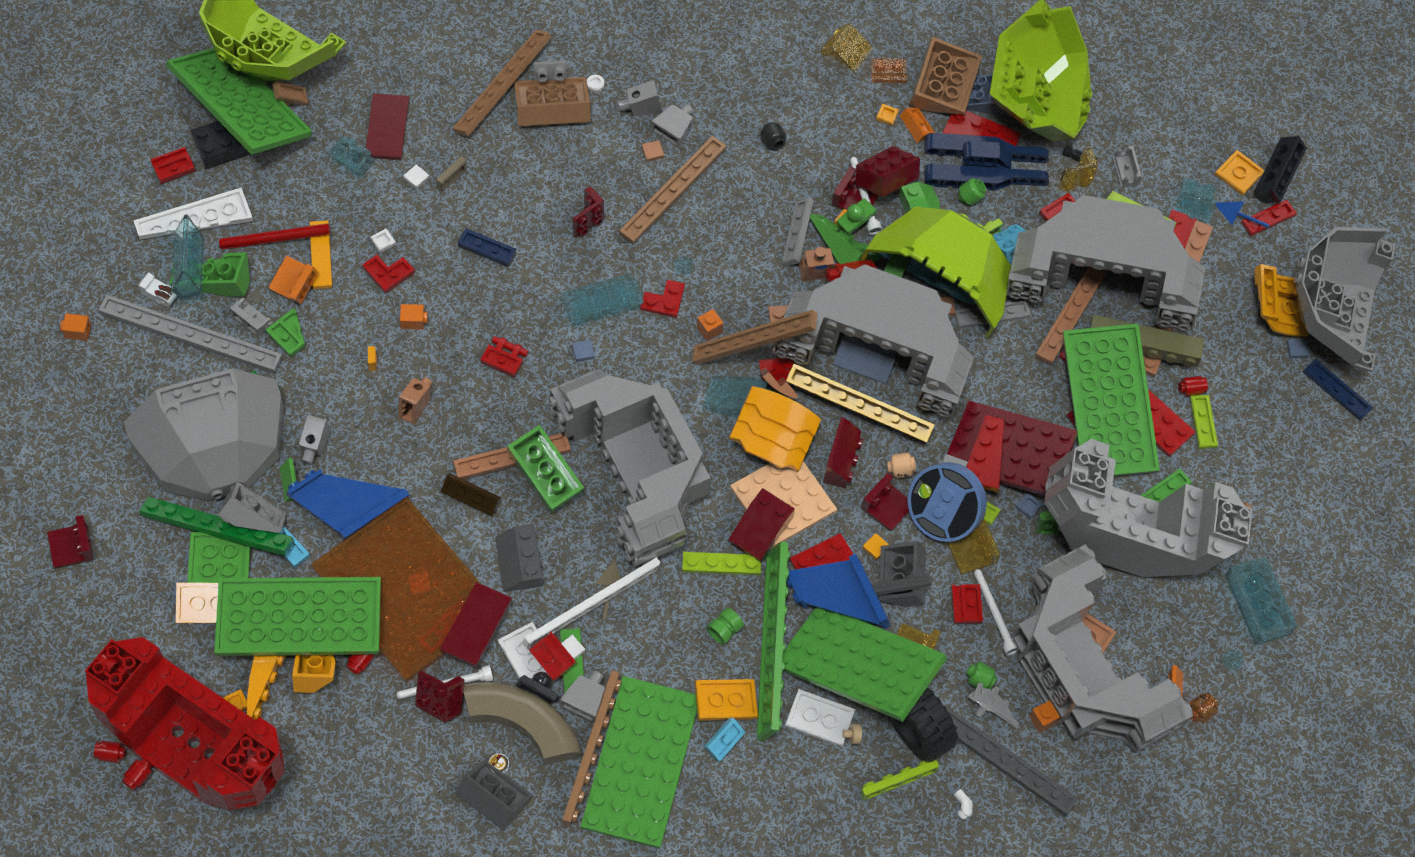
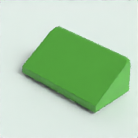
(288, 476)

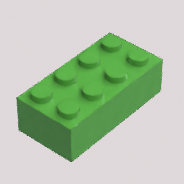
(545, 469)

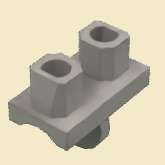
(550, 70)

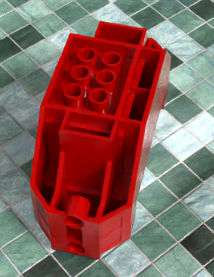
(150, 699)

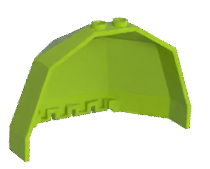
(955, 246)

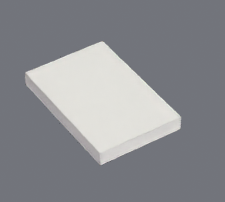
(519, 657)
(819, 717)

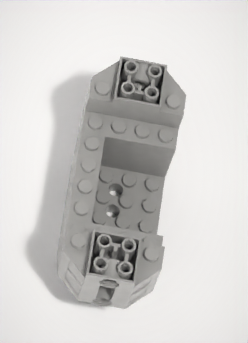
(1115, 239)
(892, 315)
(647, 452)
(1136, 534)
(1071, 667)

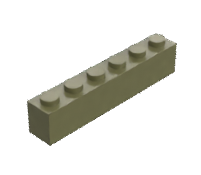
(1161, 343)

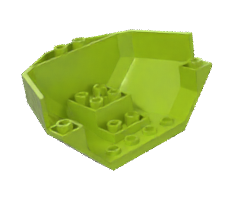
(260, 42)
(1044, 72)

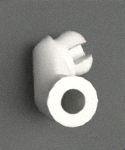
(966, 804)

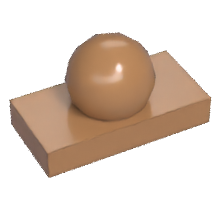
(290, 93)

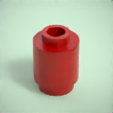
(1193, 386)
(358, 662)
(109, 751)
(137, 774)

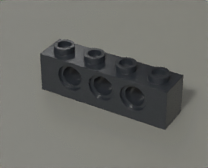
(1280, 169)

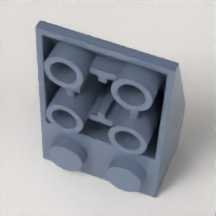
(980, 97)

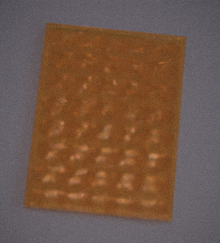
(420, 583)

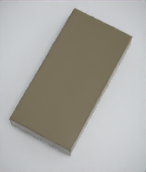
(451, 174)

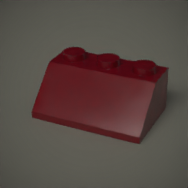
(843, 454)

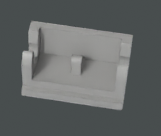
(1127, 167)
(250, 317)

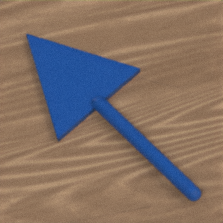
(1232, 209)

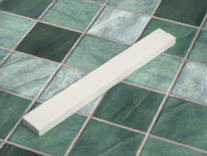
(591, 603)

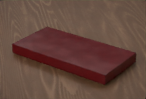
(387, 126)
(475, 624)

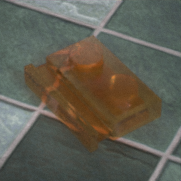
(888, 70)

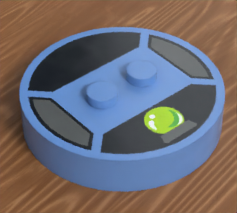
(947, 501)

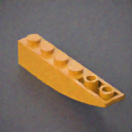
(261, 676)

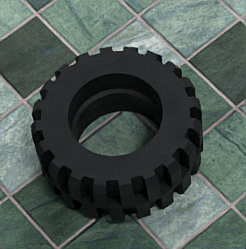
(927, 728)

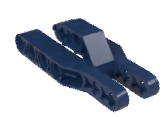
(982, 152)

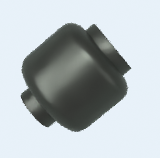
(773, 136)

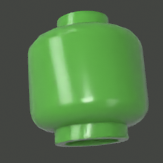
(972, 191)
(981, 673)

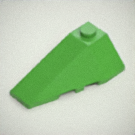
(918, 195)
(841, 243)
(226, 275)

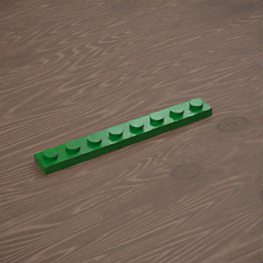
(215, 526)

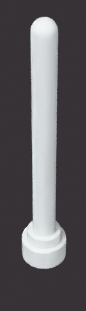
(874, 225)
(1010, 646)
(484, 675)

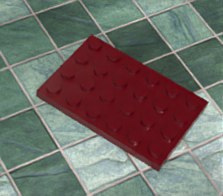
(1027, 446)

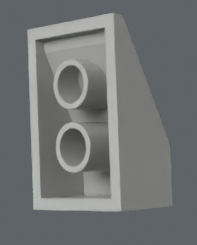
(251, 511)

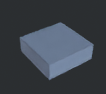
(1297, 348)
(583, 350)
(1029, 506)

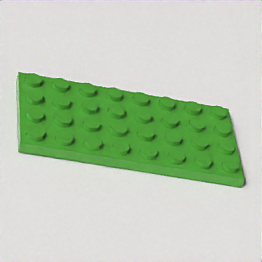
(239, 102)
(1112, 395)
(298, 616)
(862, 662)
(640, 762)

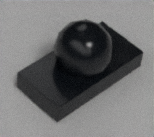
(538, 685)

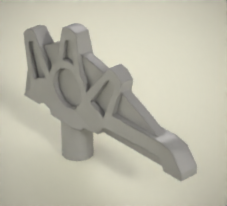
(991, 701)

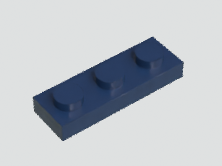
(487, 247)

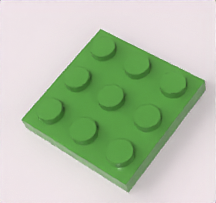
(216, 558)

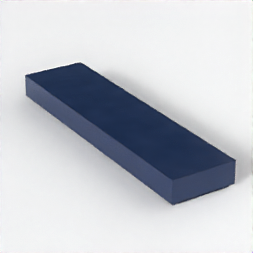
(1337, 389)

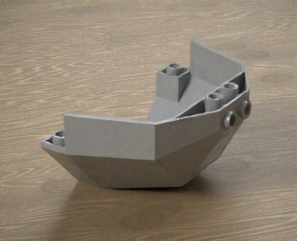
(1338, 289)
(209, 433)

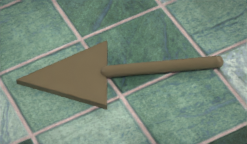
(609, 577)

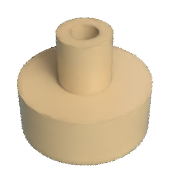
(854, 733)

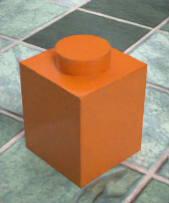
(413, 316)
(709, 325)
(75, 327)
(1044, 717)

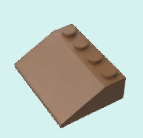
(945, 78)
(552, 102)

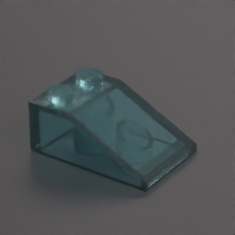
(728, 394)

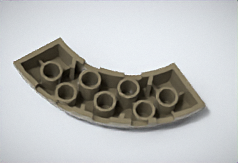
(527, 715)

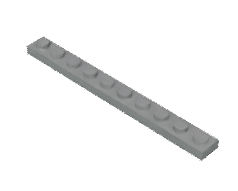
(190, 333)

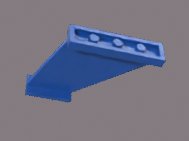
(344, 502)
(840, 589)

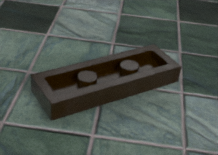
(470, 494)

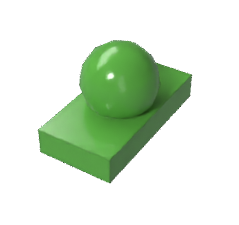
(856, 216)

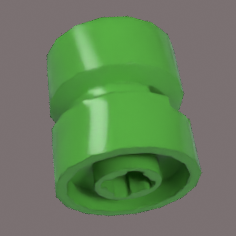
(726, 625)

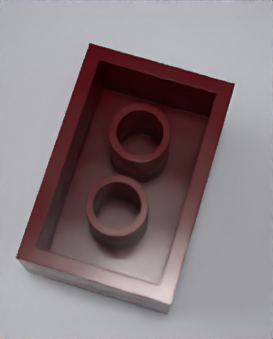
(887, 171)

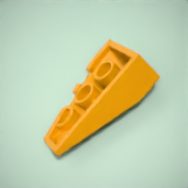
(312, 672)

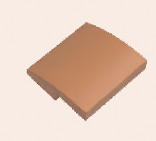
(781, 385)

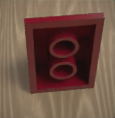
(762, 524)

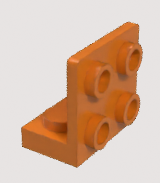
(293, 279)

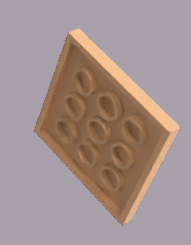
(793, 487)

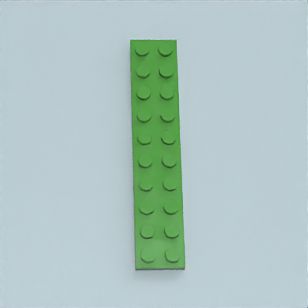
(772, 642)

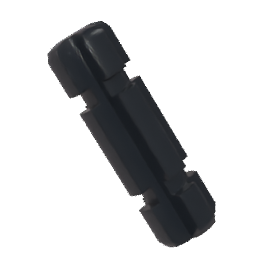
(1075, 154)

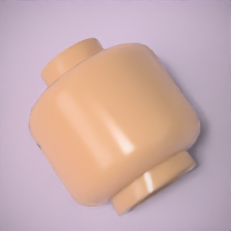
(902, 465)

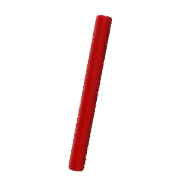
(274, 236)

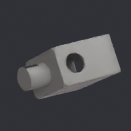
(642, 100)
(674, 124)
(314, 438)
(584, 696)

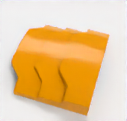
(1279, 302)
(775, 428)

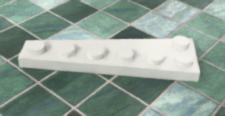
(207, 213)

